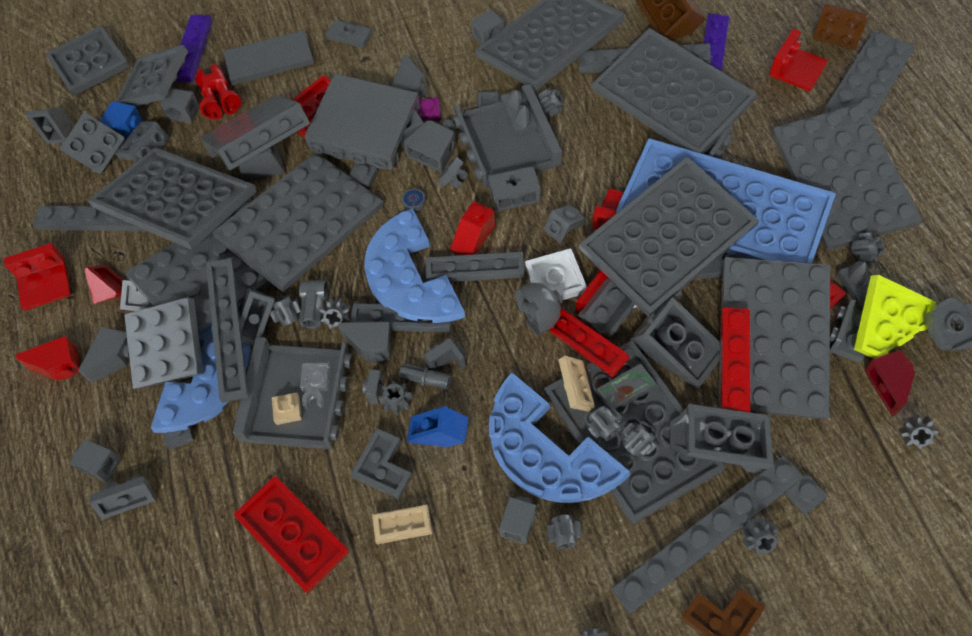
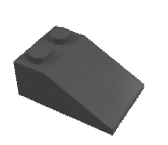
(678, 343)

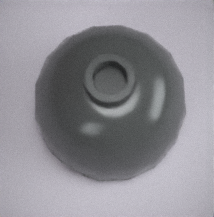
(540, 306)

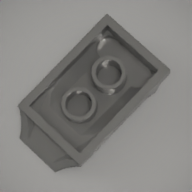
(723, 436)

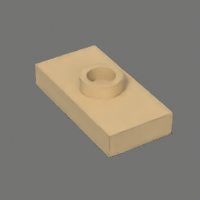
(576, 383)
(401, 524)

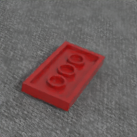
(291, 534)

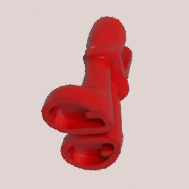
(210, 86)

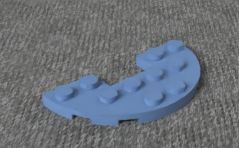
(395, 277)
(190, 403)
(536, 461)

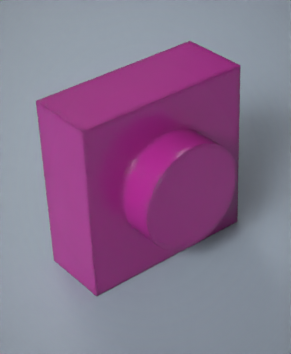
(429, 109)

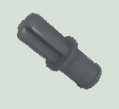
(425, 376)

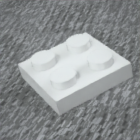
(558, 272)

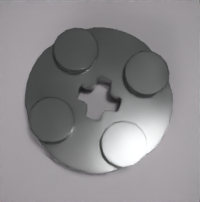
(939, 325)

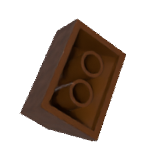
(672, 17)

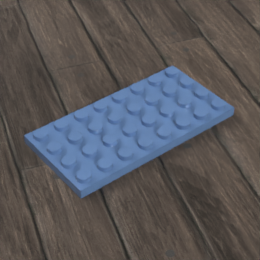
(787, 210)

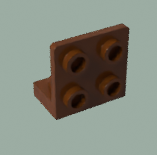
(840, 26)

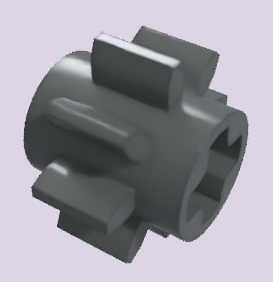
(551, 101)
(868, 247)
(337, 306)
(285, 310)
(395, 397)
(605, 423)
(918, 431)
(639, 438)
(564, 531)
(760, 535)

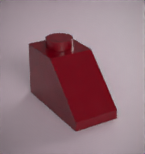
(892, 379)

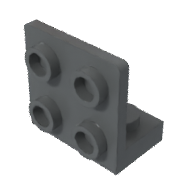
(92, 143)

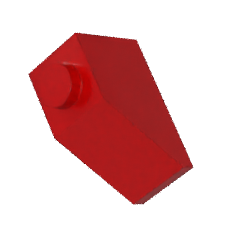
(473, 229)
(53, 359)

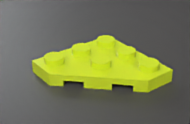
(890, 317)

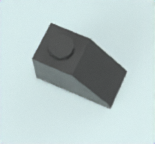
(410, 78)
(51, 124)
(254, 314)
(369, 339)
(106, 355)

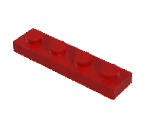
(589, 344)
(735, 359)

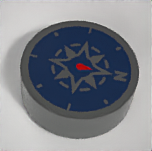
(413, 199)

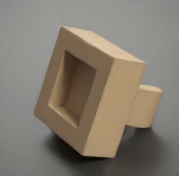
(286, 408)

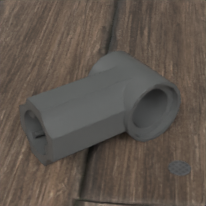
(312, 297)

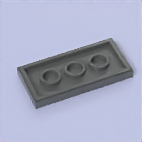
(268, 57)

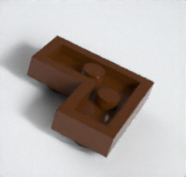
(734, 621)

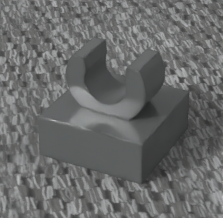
(451, 172)

